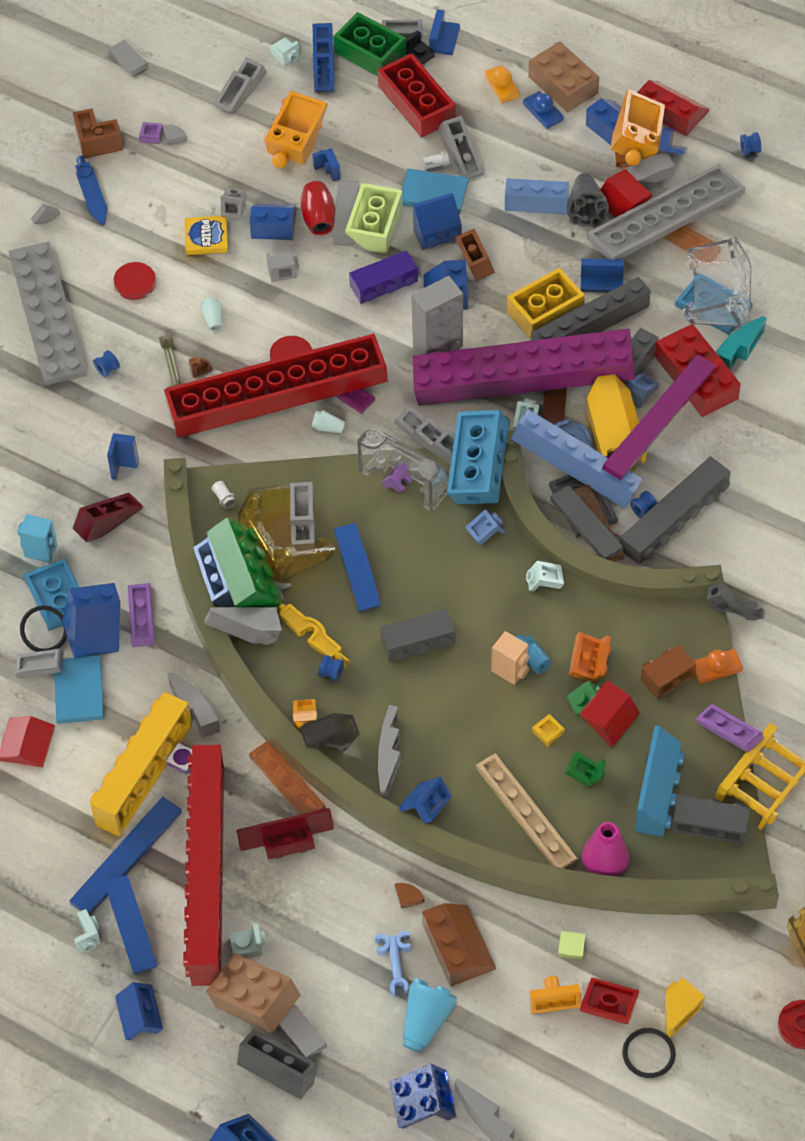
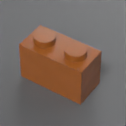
(475, 255)
(668, 671)

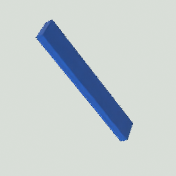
(126, 854)

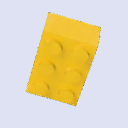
(544, 301)

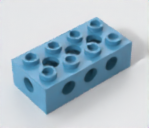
(478, 457)

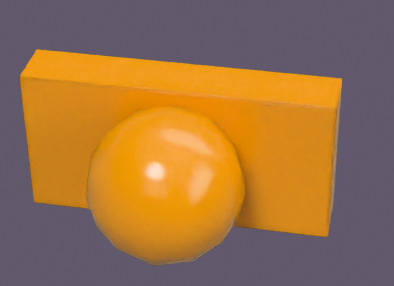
(502, 84)
(304, 712)

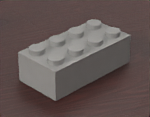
(437, 317)

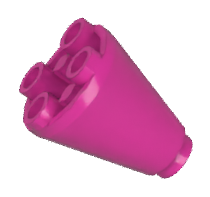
(606, 851)

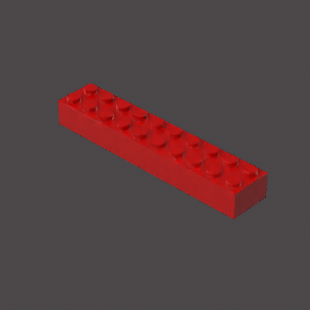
(276, 385)
(204, 865)

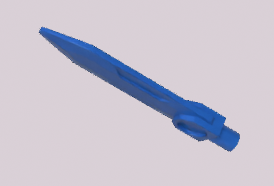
(91, 190)

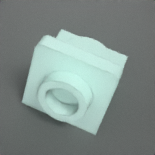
(285, 51)
(522, 407)
(544, 575)
(248, 942)

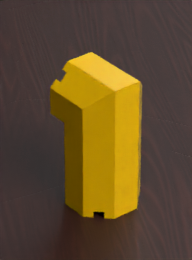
(611, 414)

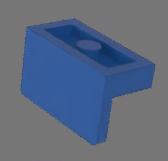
(443, 34)
(666, 142)
(601, 274)
(122, 453)
(428, 799)
(138, 1010)

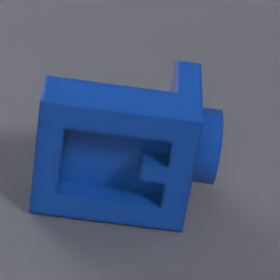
(327, 160)

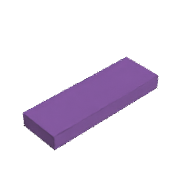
(141, 615)
(730, 728)

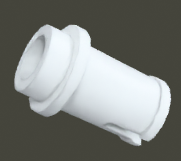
(436, 160)
(227, 499)

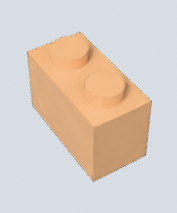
(510, 658)

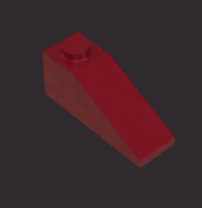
(104, 516)

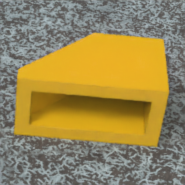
(681, 1004)

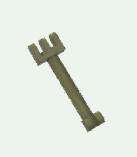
(166, 345)

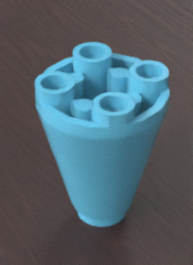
(425, 1013)

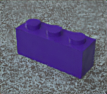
(383, 277)

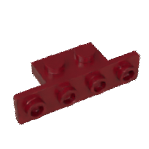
(287, 834)

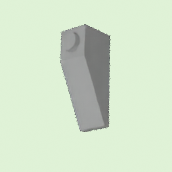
(460, 147)
(247, 623)

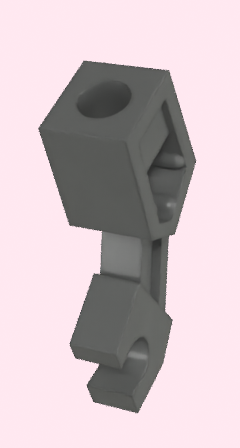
(723, 600)

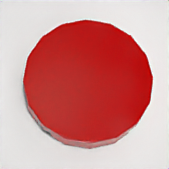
(134, 280)
(288, 346)
(792, 1024)

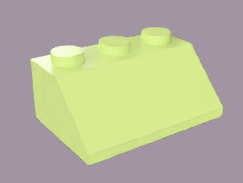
(375, 217)

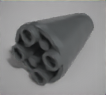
(586, 202)

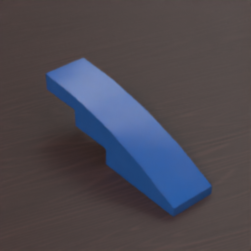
(323, 57)
(357, 567)
(130, 924)

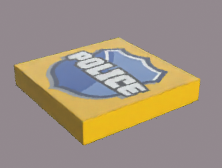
(206, 235)

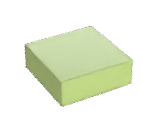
(571, 945)

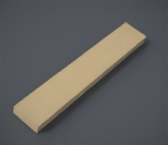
(526, 812)

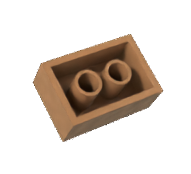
(563, 76)
(253, 993)

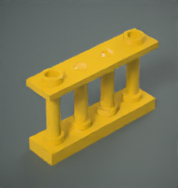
(742, 771)

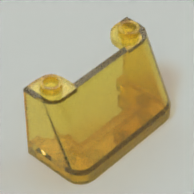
(269, 515)

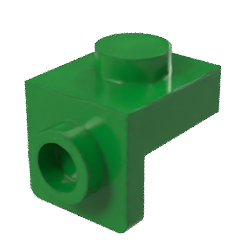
(582, 695)
(585, 770)

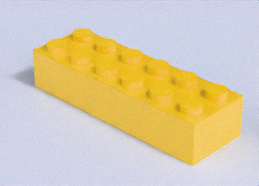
(140, 764)

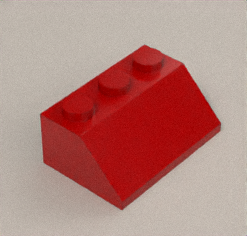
(679, 110)

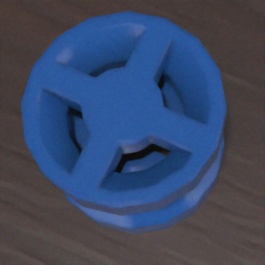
(750, 143)
(106, 363)
(643, 504)
(331, 668)

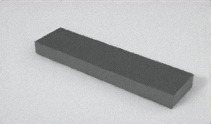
(586, 523)

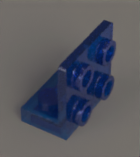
(422, 1095)

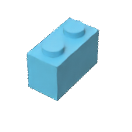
(37, 538)

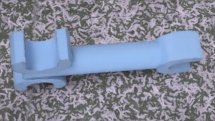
(393, 945)

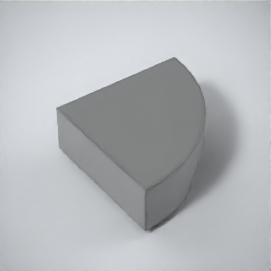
(174, 134)
(45, 214)

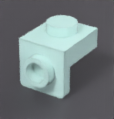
(90, 926)

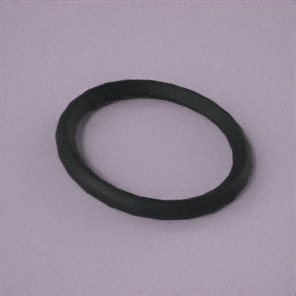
(22, 627)
(644, 1074)

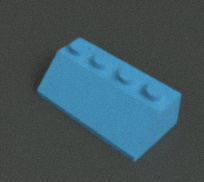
(658, 784)

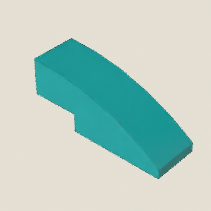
(742, 342)

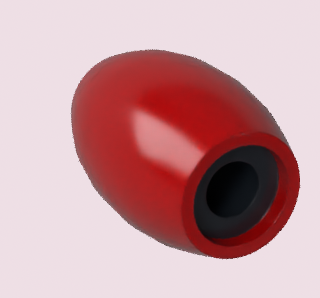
(318, 208)

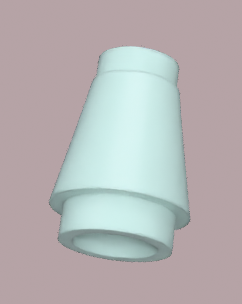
(212, 313)
(327, 422)

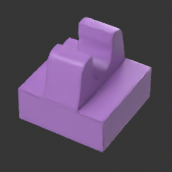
(394, 478)

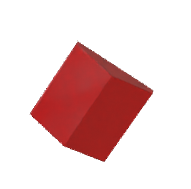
(624, 193)
(610, 712)
(26, 741)
(609, 1001)

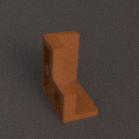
(96, 137)

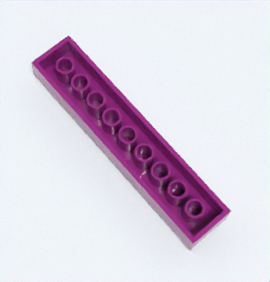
(522, 367)

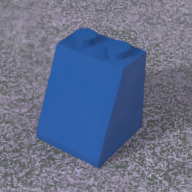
(93, 620)

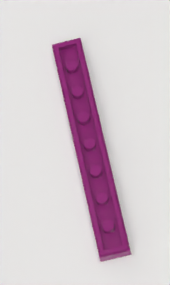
(658, 417)

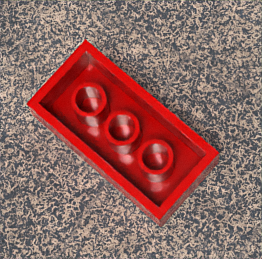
(416, 94)
(677, 352)

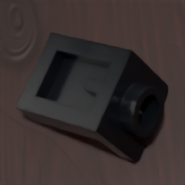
(418, 48)

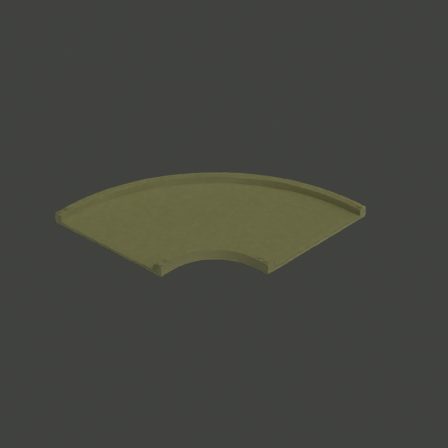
(462, 712)

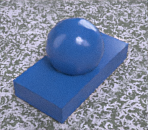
(543, 109)

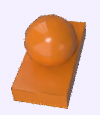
(717, 665)

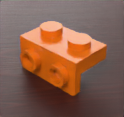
(590, 657)

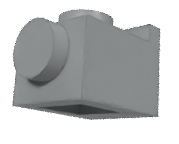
(233, 198)
(282, 266)

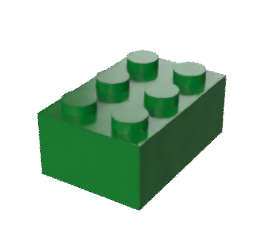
(368, 43)

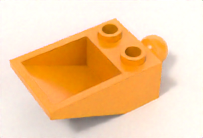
(638, 128)
(295, 129)

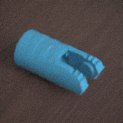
(538, 658)

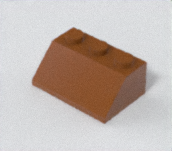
(457, 942)

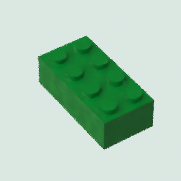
(244, 565)

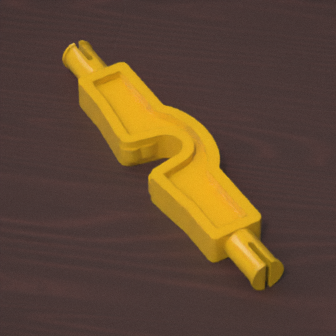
(319, 639)

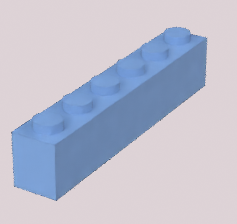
(573, 458)

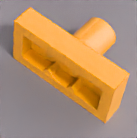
(554, 997)

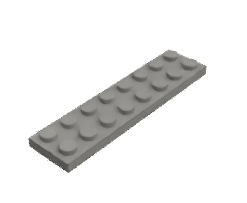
(666, 213)
(47, 313)

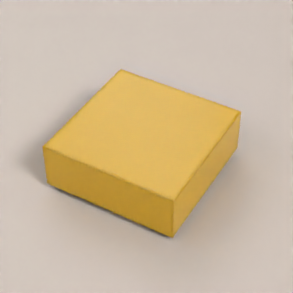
(548, 730)

